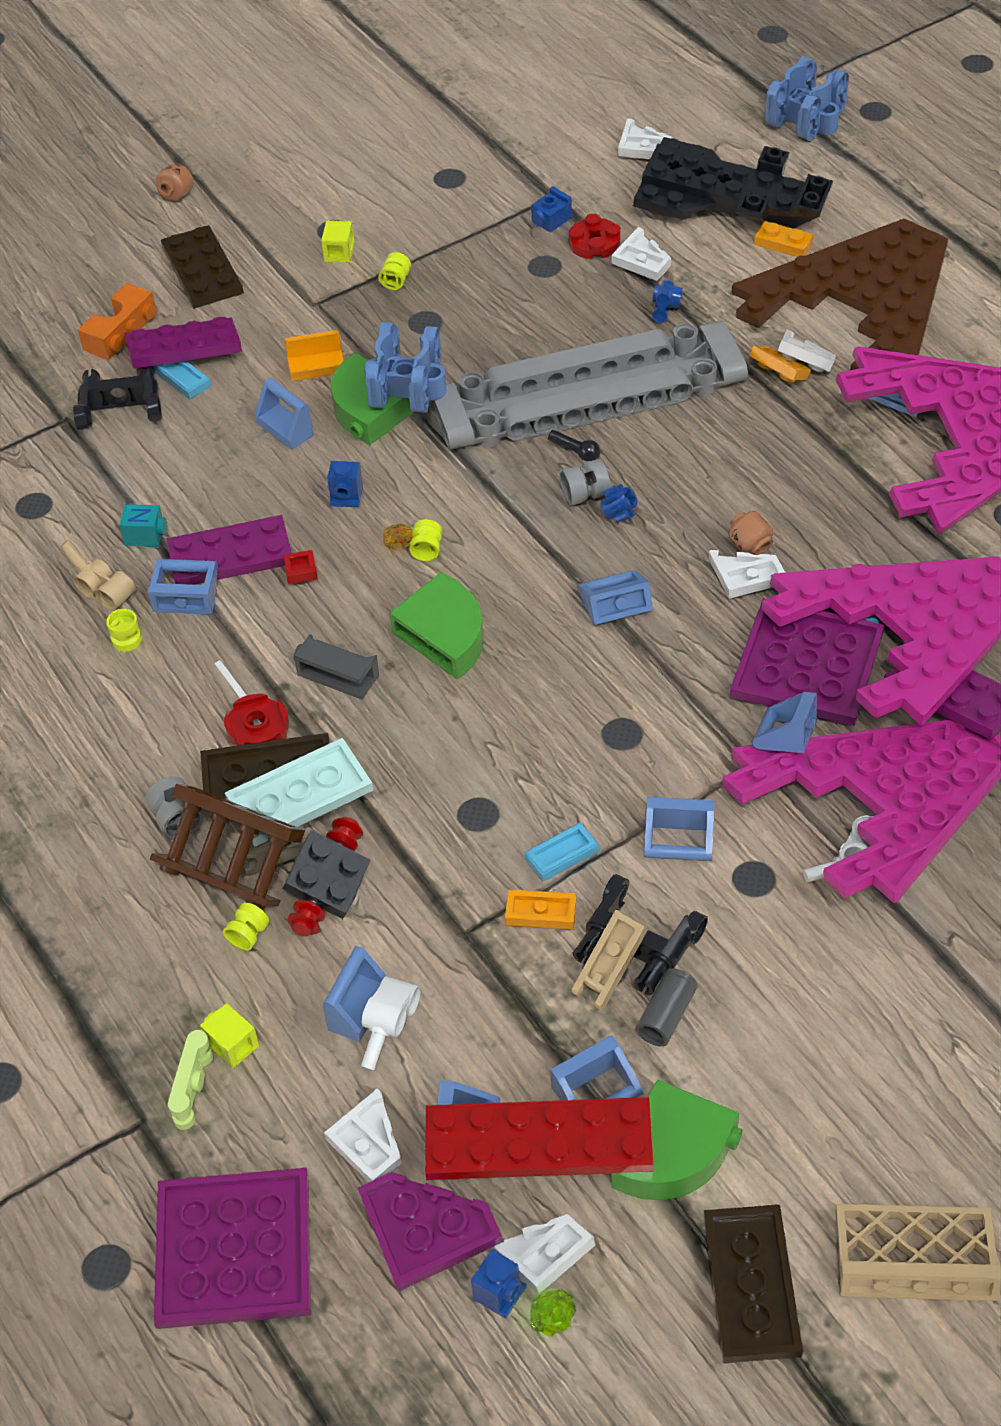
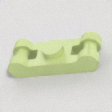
(189, 1078)

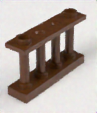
(250, 823)

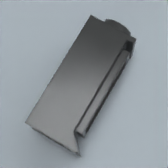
(335, 667)

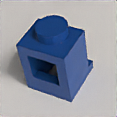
(552, 210)
(345, 483)
(497, 1284)

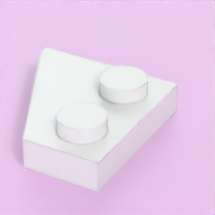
(639, 142)
(642, 256)
(793, 349)
(745, 572)
(366, 1138)
(547, 1250)

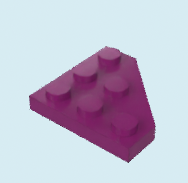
(425, 1227)

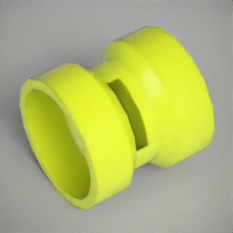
(394, 271)
(426, 540)
(124, 630)
(247, 924)

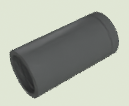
(666, 1007)

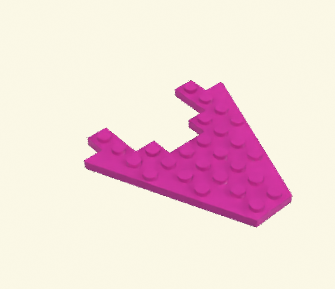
(970, 410)
(939, 609)
(912, 776)

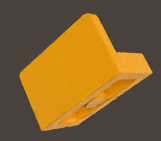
(313, 354)

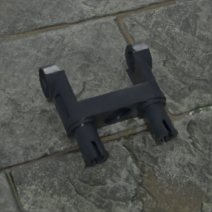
(97, 395)
(654, 949)

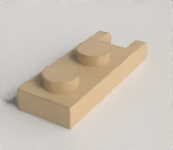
(610, 957)

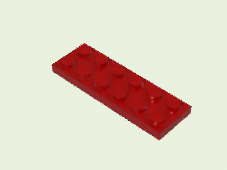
(538, 1138)

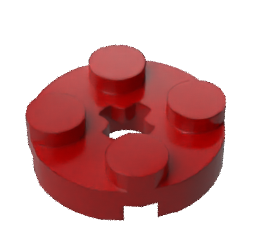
(594, 237)
(256, 706)

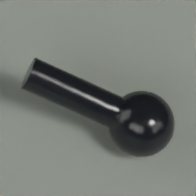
(586, 450)

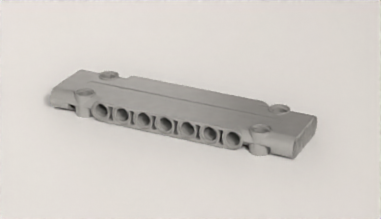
(588, 384)

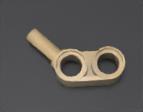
(97, 579)

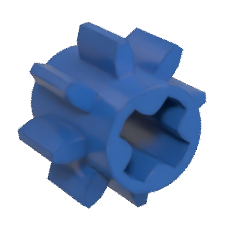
(619, 503)

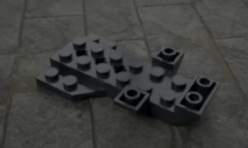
(693, 178)

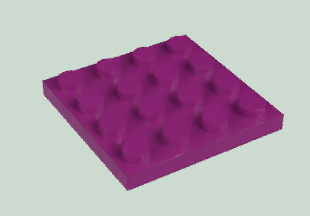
(811, 656)
(232, 1248)

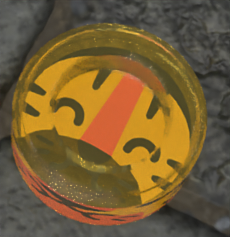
(397, 536)

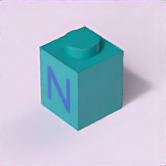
(142, 525)

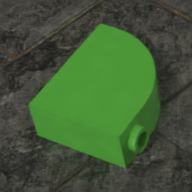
(352, 405)
(442, 624)
(687, 1144)

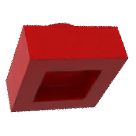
(300, 567)

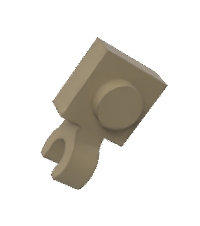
(259, 852)

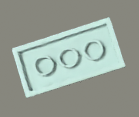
(305, 787)

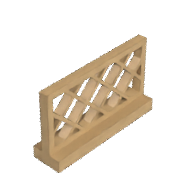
(918, 1276)

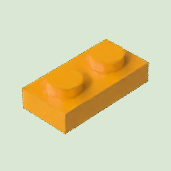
(783, 239)
(773, 360)
(540, 909)

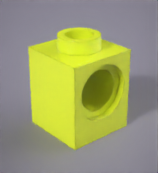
(338, 241)
(230, 1035)

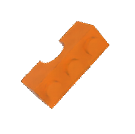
(132, 310)

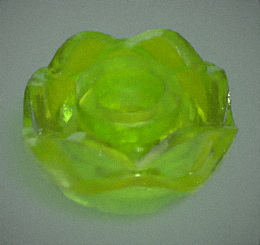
(552, 1311)

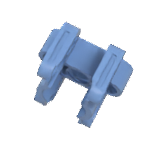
(803, 103)
(403, 377)

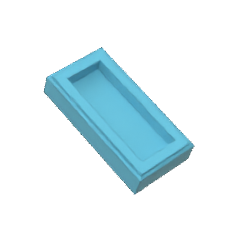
(184, 378)
(561, 852)

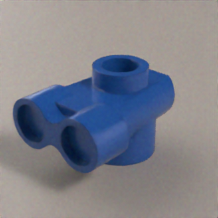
(666, 297)

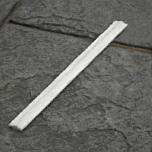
(231, 681)

